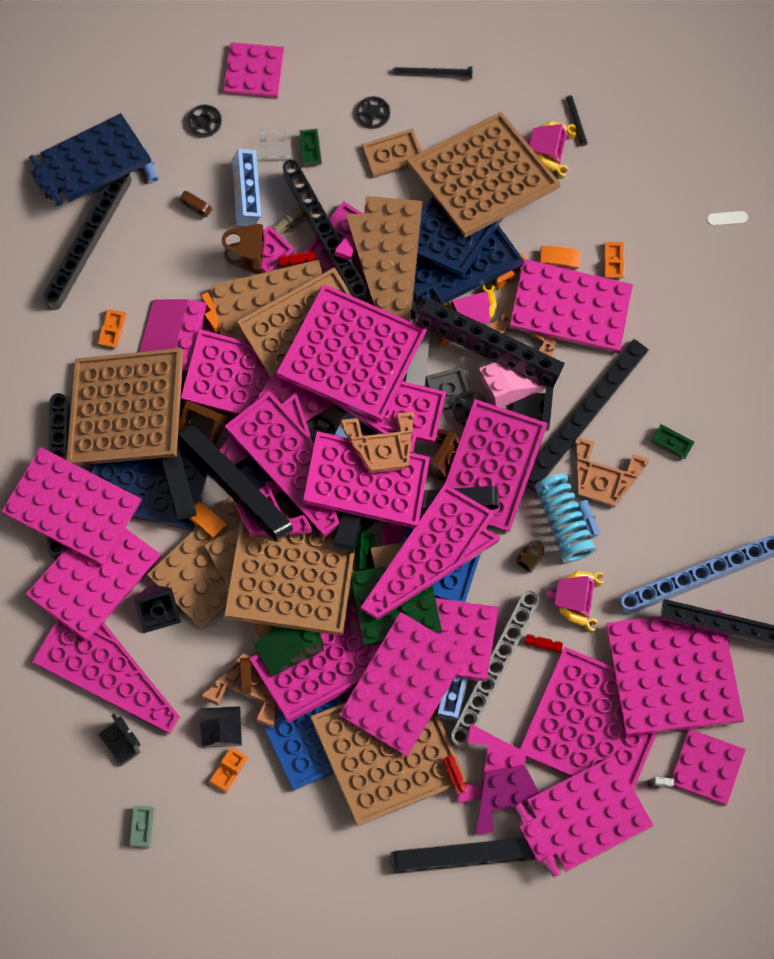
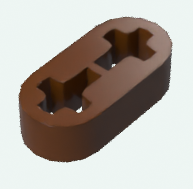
(195, 204)
(245, 675)

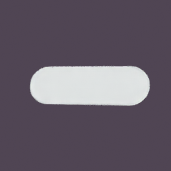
(727, 218)

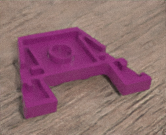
(503, 790)

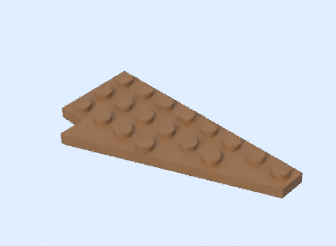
(388, 250)

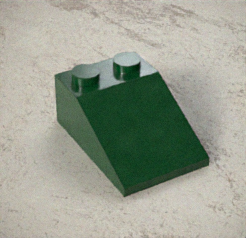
(287, 647)

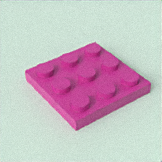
(254, 70)
(708, 767)

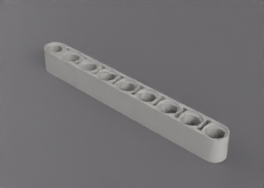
(498, 660)

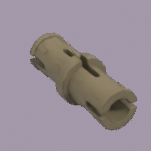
(288, 221)

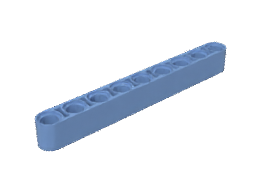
(693, 581)

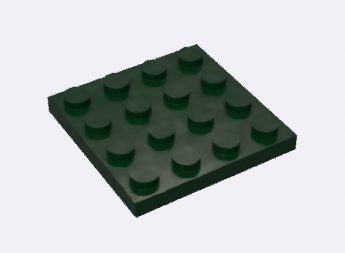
(419, 608)

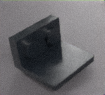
(536, 406)
(120, 742)

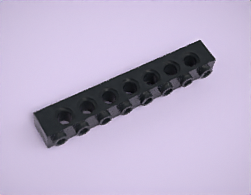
(490, 343)

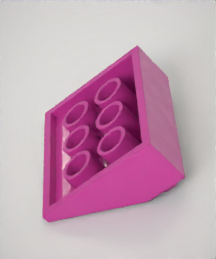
(174, 325)

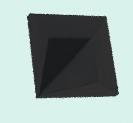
(157, 608)
(221, 727)

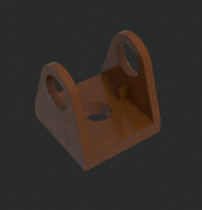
(250, 247)
(220, 419)
(443, 460)

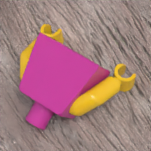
(549, 143)
(478, 306)
(575, 597)

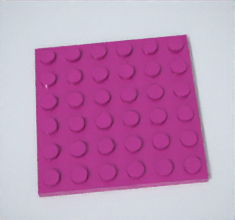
(351, 353)
(672, 676)
(583, 721)

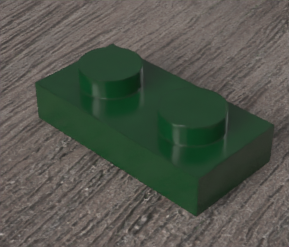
(310, 147)
(673, 441)
(363, 555)

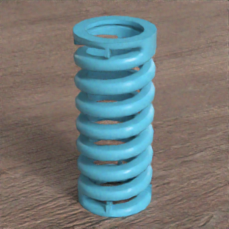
(545, 491)

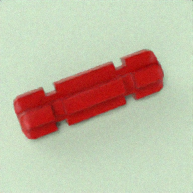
(297, 258)
(543, 643)
(455, 774)

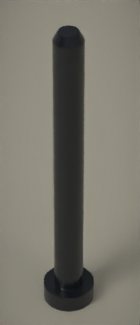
(434, 71)

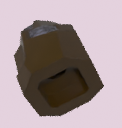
(531, 556)

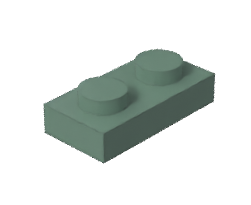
(142, 826)

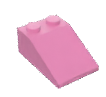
(506, 385)

